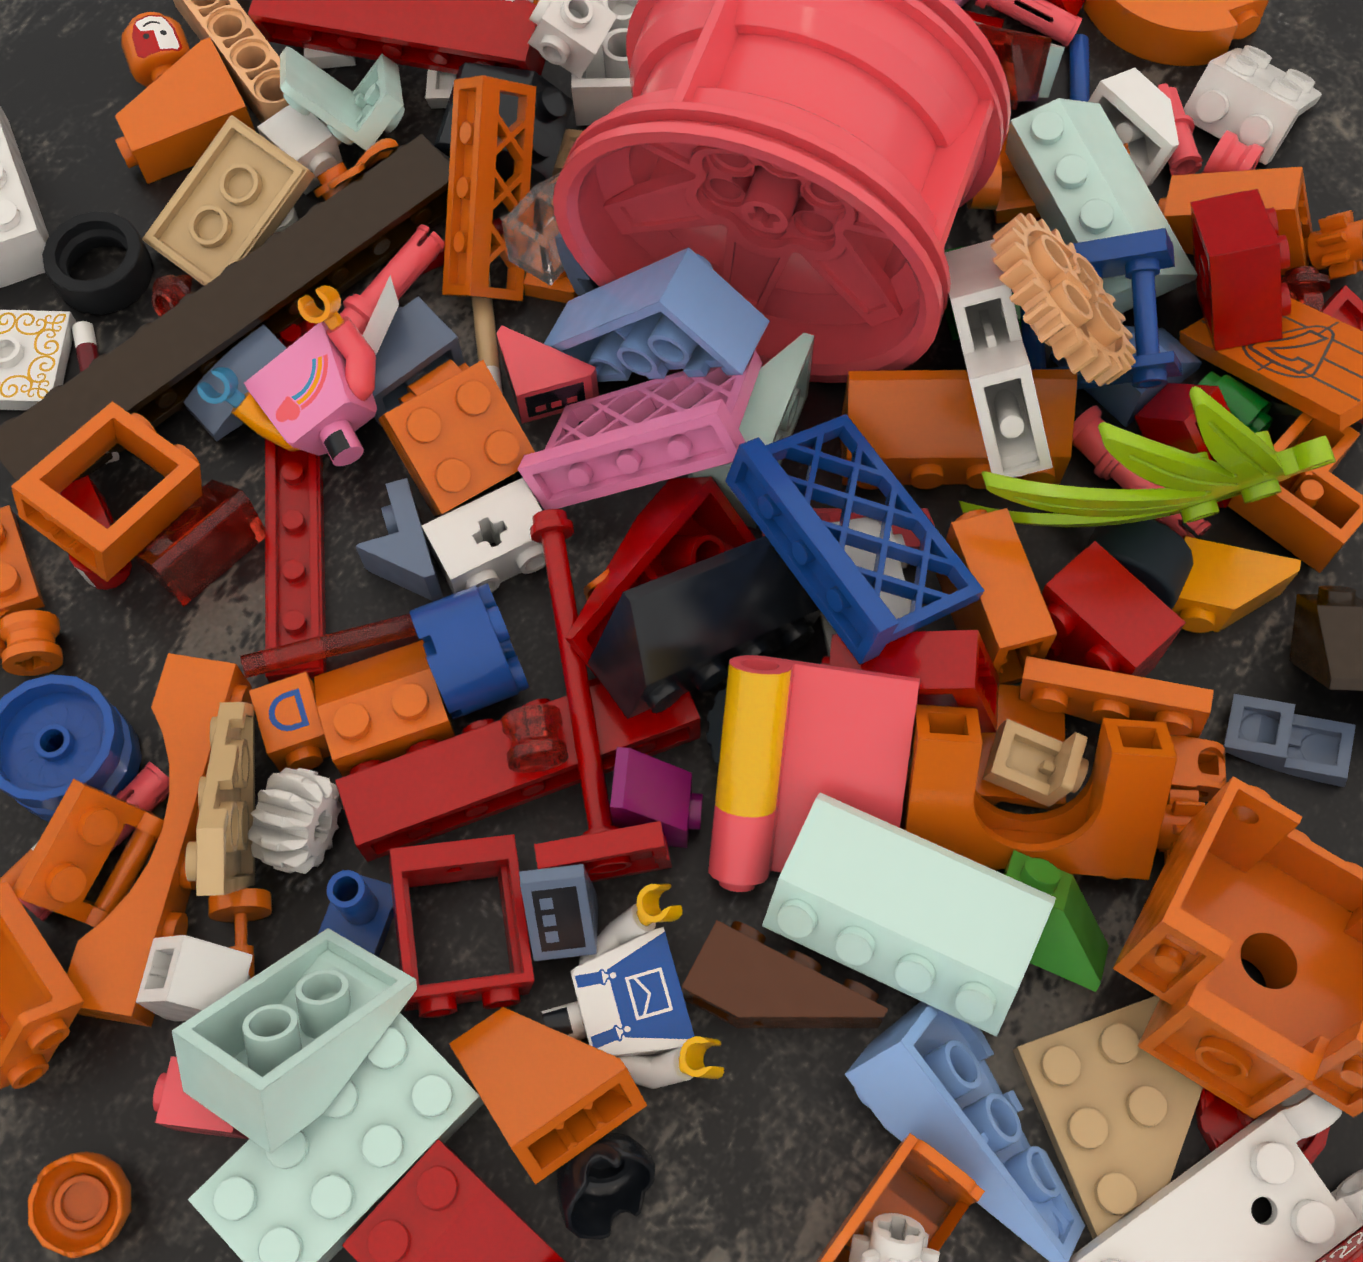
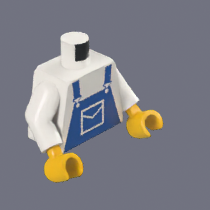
(634, 999)

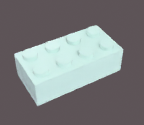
(345, 1162)

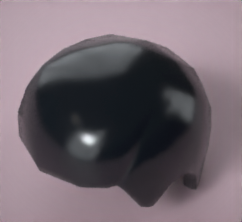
(603, 1183)

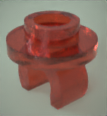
(1307, 285)
(169, 291)

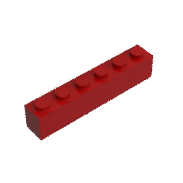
(408, 32)
(469, 778)

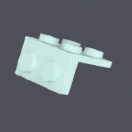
(350, 115)

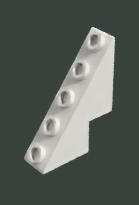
(997, 363)

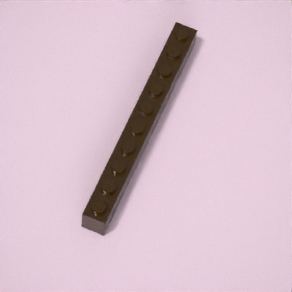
(168, 357)

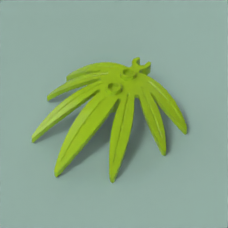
(1191, 481)

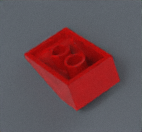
(446, 1216)

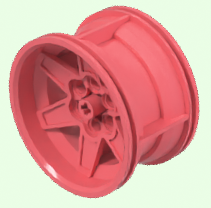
(800, 158)

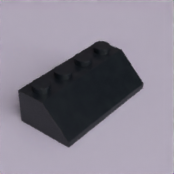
(696, 619)

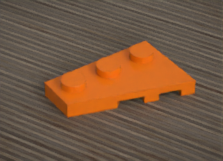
(1109, 694)

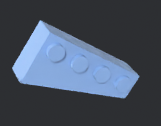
(661, 321)

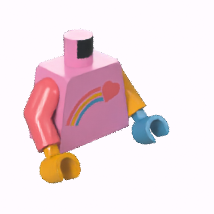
(312, 390)

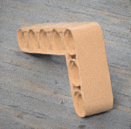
(243, 50)

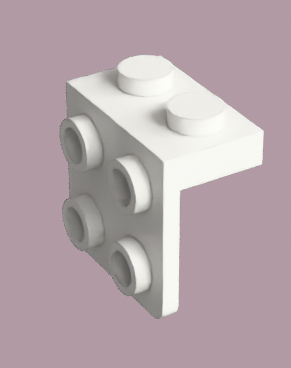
(1250, 99)

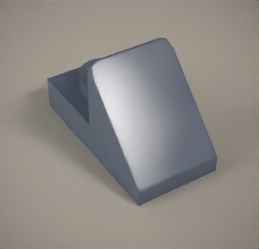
(404, 553)

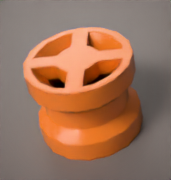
(30, 642)

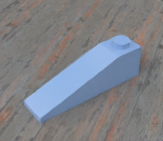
(934, 1082)

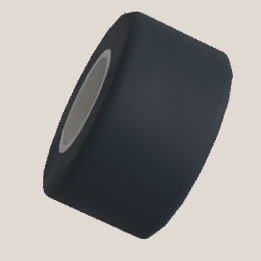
(1150, 553)

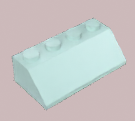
(1089, 185)
(908, 913)

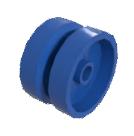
(59, 733)

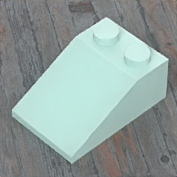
(771, 408)
(290, 1037)

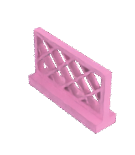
(641, 436)

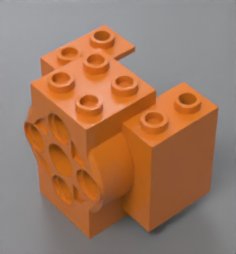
(1267, 895)

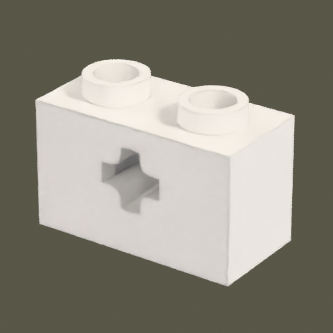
(464, 536)

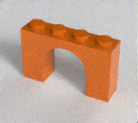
(1101, 832)

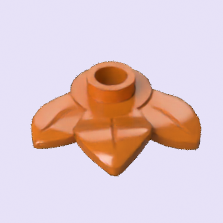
(339, 177)

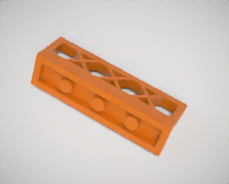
(474, 179)

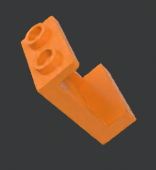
(34, 996)

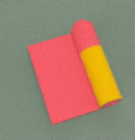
(799, 734)

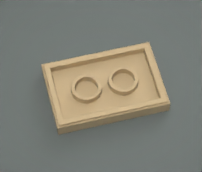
(228, 202)

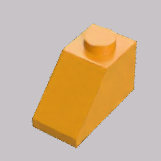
(1229, 584)

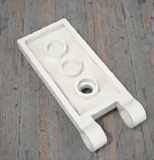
(1209, 1206)

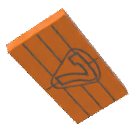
(1311, 368)

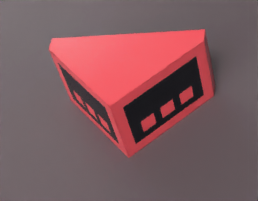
(543, 377)

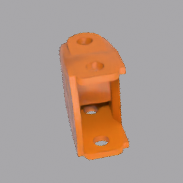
(914, 1184)

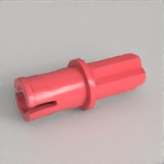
(1186, 156)

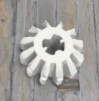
(294, 820)

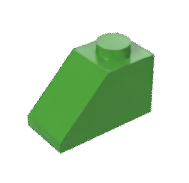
(1071, 938)

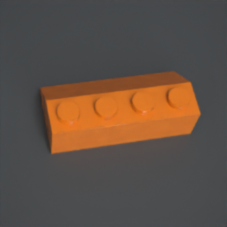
(930, 427)

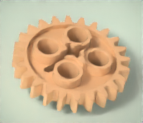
(1063, 299)

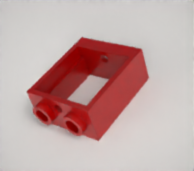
(950, 666)
(454, 863)

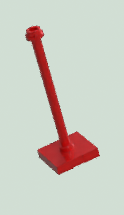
(603, 848)

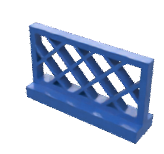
(816, 547)

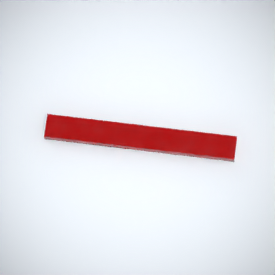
(294, 545)

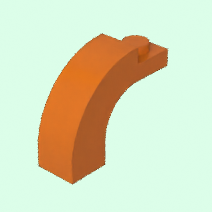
(1175, 29)

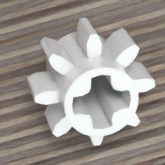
(892, 1239)

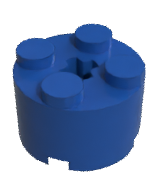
(469, 650)

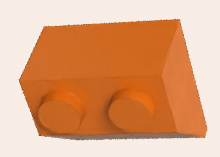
(380, 707)

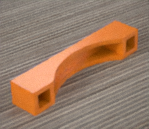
(114, 954)

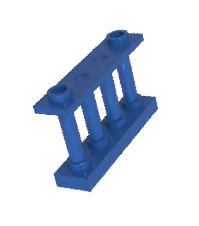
(1139, 259)

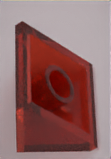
(203, 541)

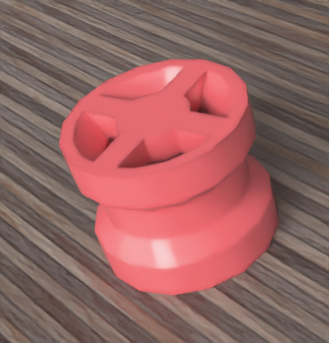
(1233, 155)

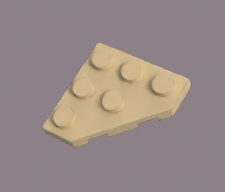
(226, 797)
(1110, 1110)

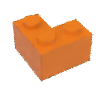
(1315, 507)

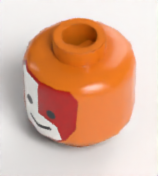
(152, 45)

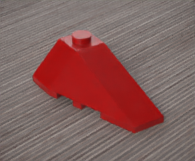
(675, 529)

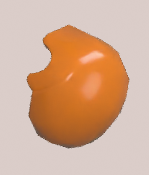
(79, 1204)

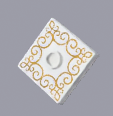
(32, 355)

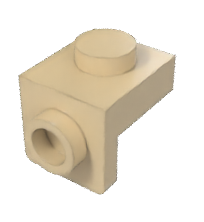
(1036, 763)

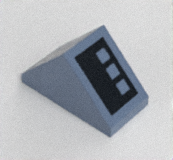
(560, 911)

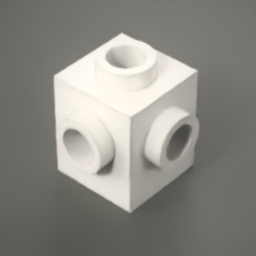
(570, 31)

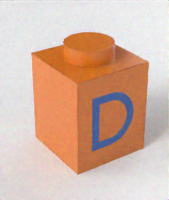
(290, 722)

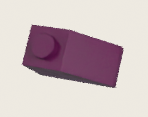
(652, 792)

